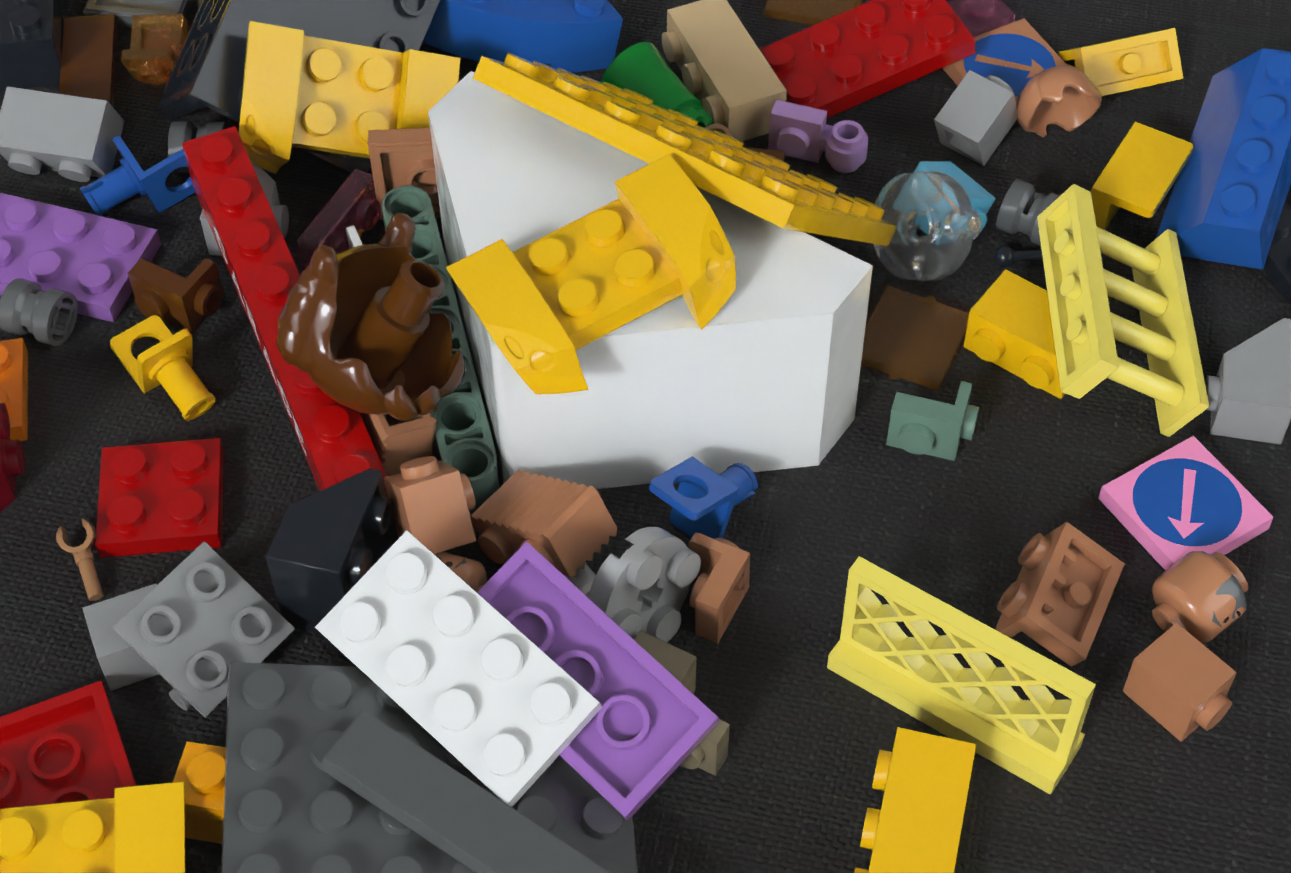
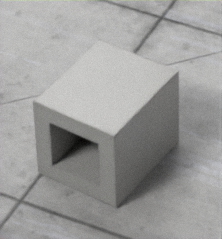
(977, 116)
(116, 657)

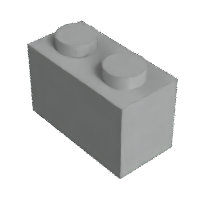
(58, 133)

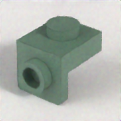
(932, 425)

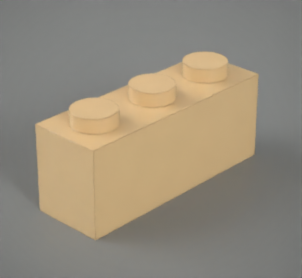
(723, 66)

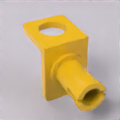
(165, 364)

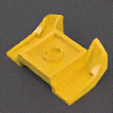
(331, 93)
(600, 275)
(123, 834)

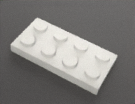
(459, 668)

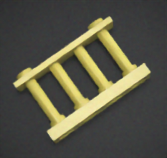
(1088, 330)

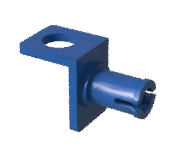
(131, 179)
(703, 496)

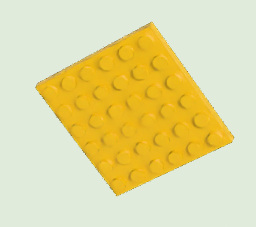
(707, 157)

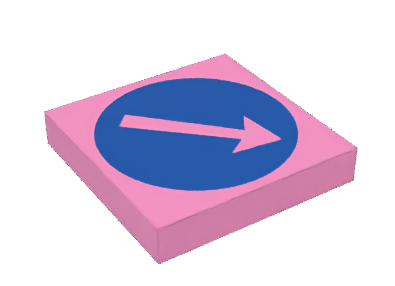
(1185, 505)

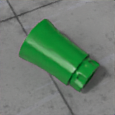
(647, 73)

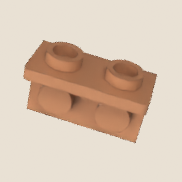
(1060, 592)

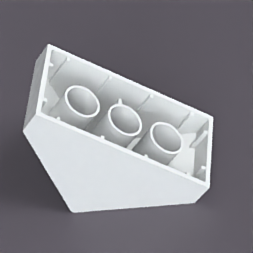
(754, 387)

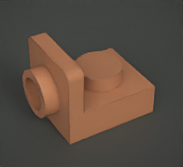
(719, 585)

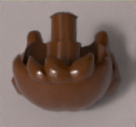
(368, 327)

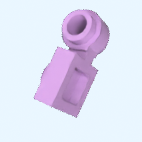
(804, 135)

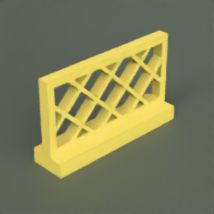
(966, 704)

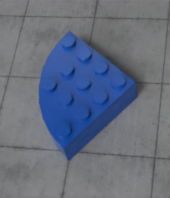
(552, 32)

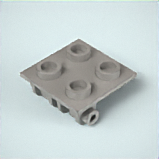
(200, 624)

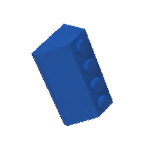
(1239, 164)

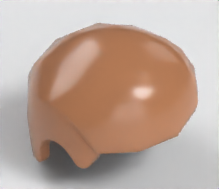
(1057, 97)

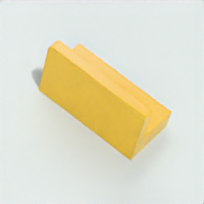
(1129, 61)
(1139, 173)

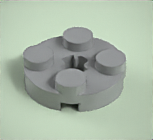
(647, 583)

